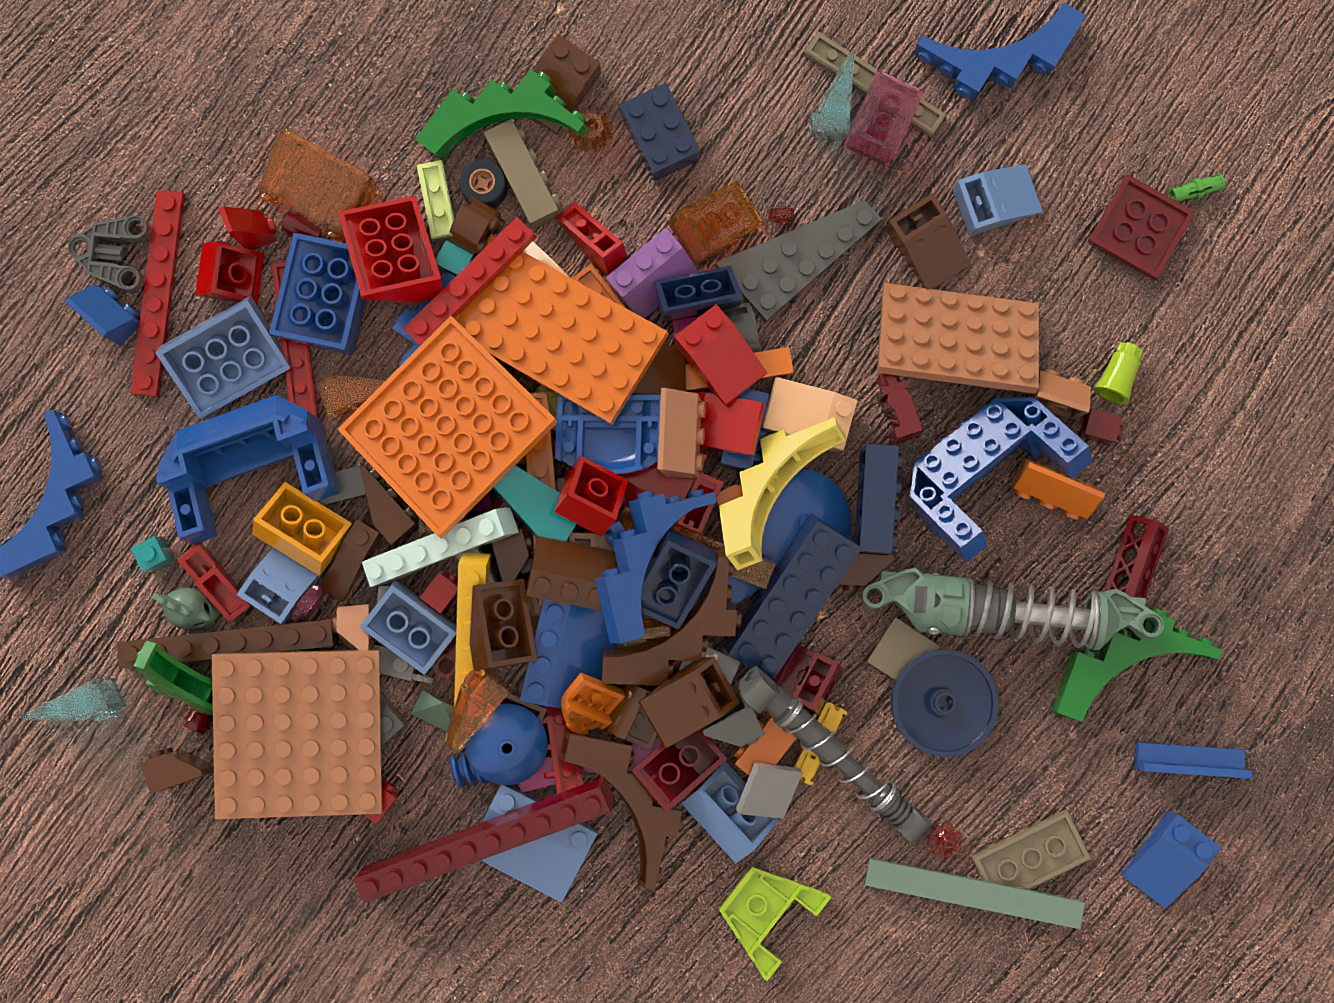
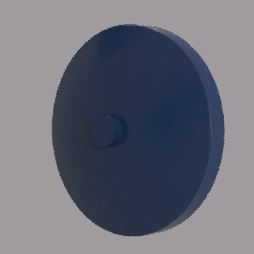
(944, 702)

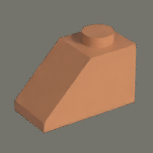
(348, 627)

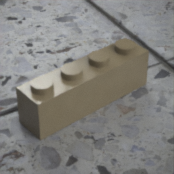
(522, 174)

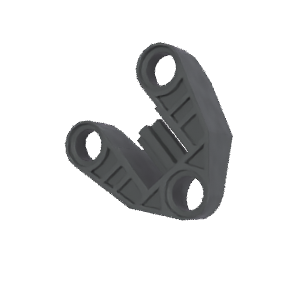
(110, 231)

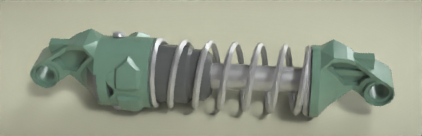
(958, 606)

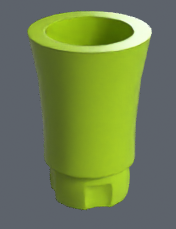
(1120, 374)

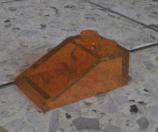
(715, 222)

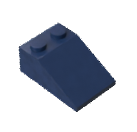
(676, 577)

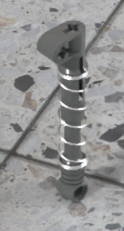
(787, 711)

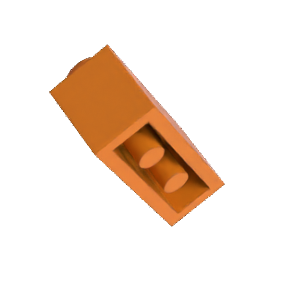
(767, 749)

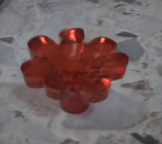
(942, 837)

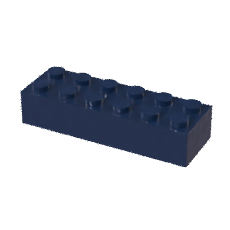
(793, 596)

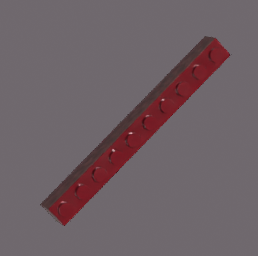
(485, 839)

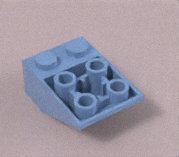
(996, 198)
(277, 585)

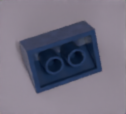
(697, 293)

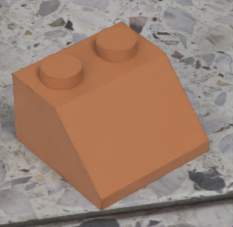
(1063, 395)

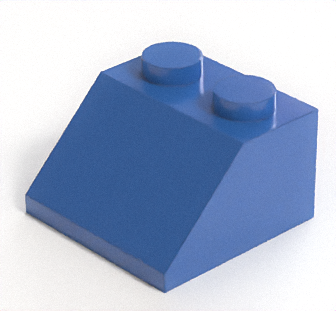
(105, 313)

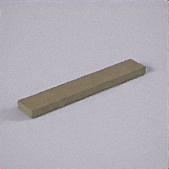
(832, 56)

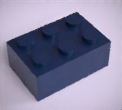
(659, 132)

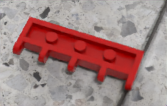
(566, 774)

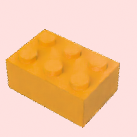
(301, 528)

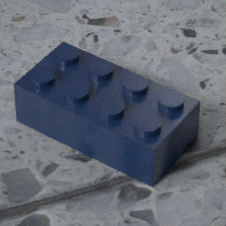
(876, 499)

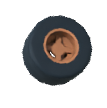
(479, 175)

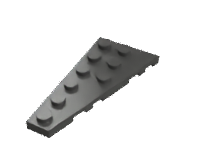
(788, 263)

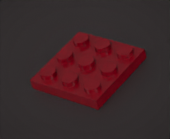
(1141, 227)

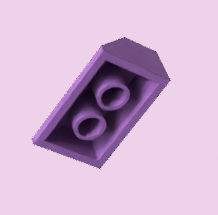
(655, 261)

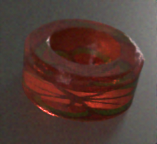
(781, 215)

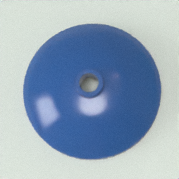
(514, 726)

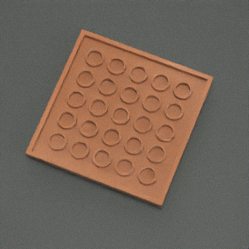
(297, 734)

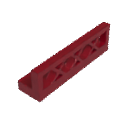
(1146, 560)

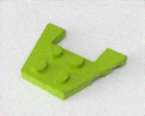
(758, 905)

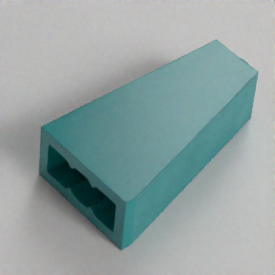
(533, 504)

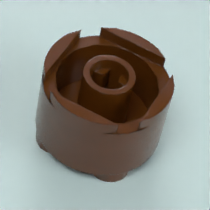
(474, 226)

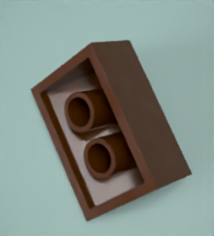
(568, 572)

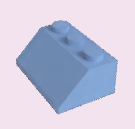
(409, 627)
(714, 807)

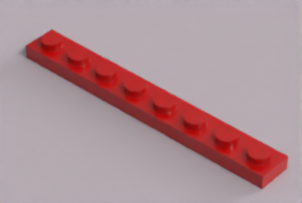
(157, 292)

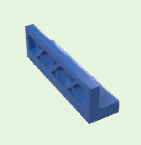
(1191, 760)

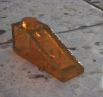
(346, 392)
(475, 702)

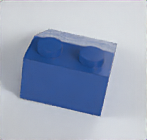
(1170, 859)

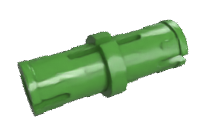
(1197, 188)

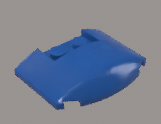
(621, 447)

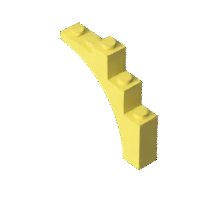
(783, 458)

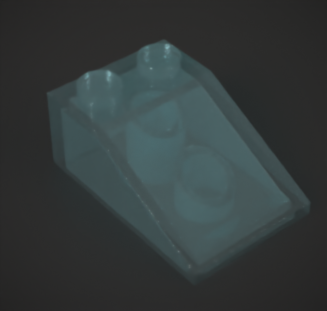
(833, 114)
(94, 700)

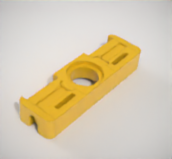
(807, 761)

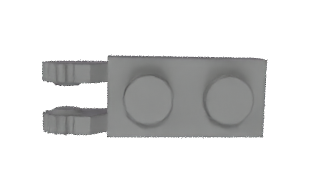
(397, 667)

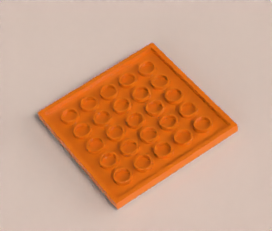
(447, 426)

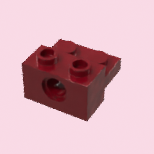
(817, 681)

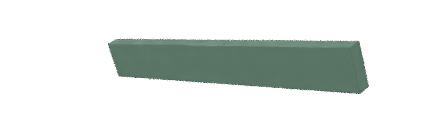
(974, 893)

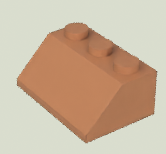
(680, 434)

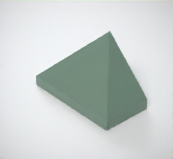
(433, 710)

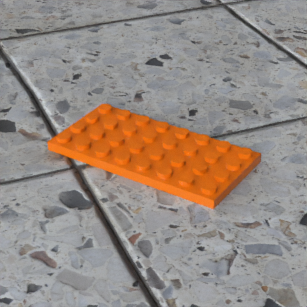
(563, 335)

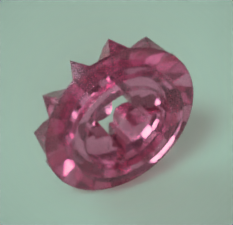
(308, 604)

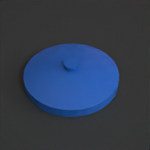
(803, 495)

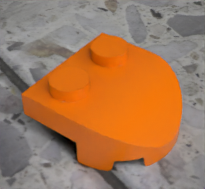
(589, 704)

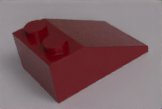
(679, 768)

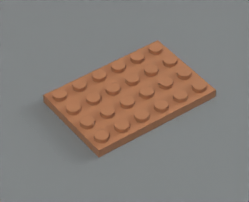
(959, 338)

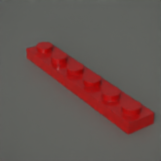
(471, 280)

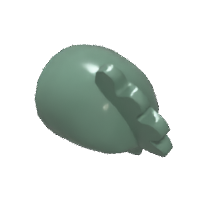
(186, 608)

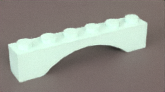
(432, 549)

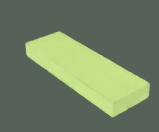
(436, 199)

